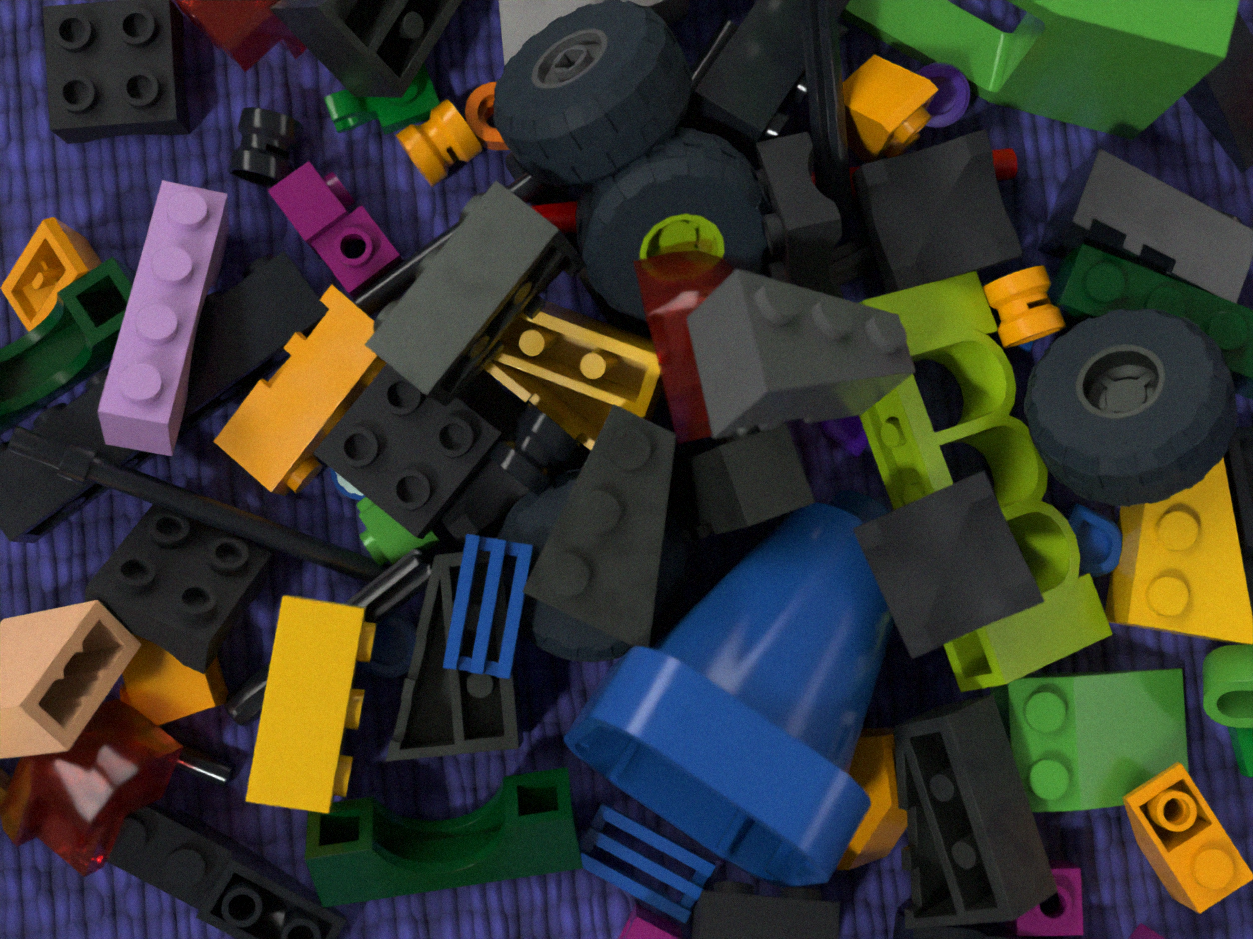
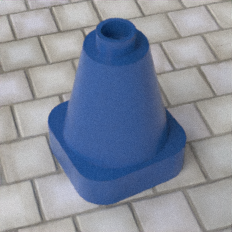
(756, 702)

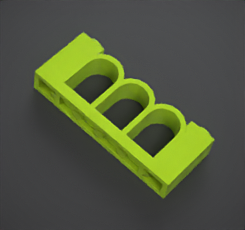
(952, 326)

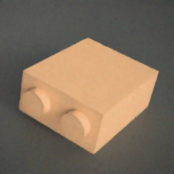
(57, 674)

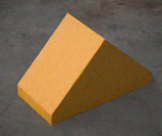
(46, 266)

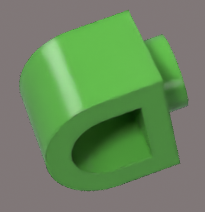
(387, 538)
(1229, 685)

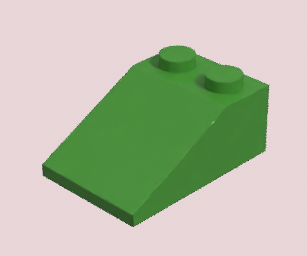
(1092, 733)

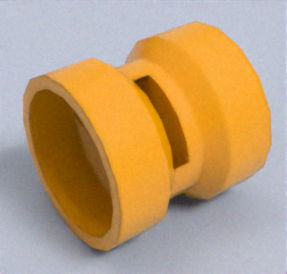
(439, 142)
(1024, 306)

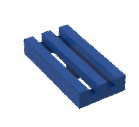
(478, 662)
(691, 888)

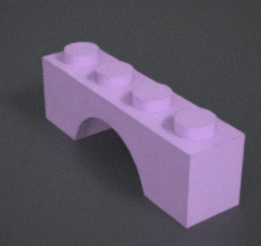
(157, 336)

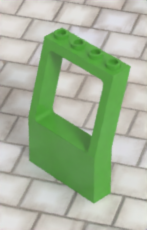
(1067, 60)

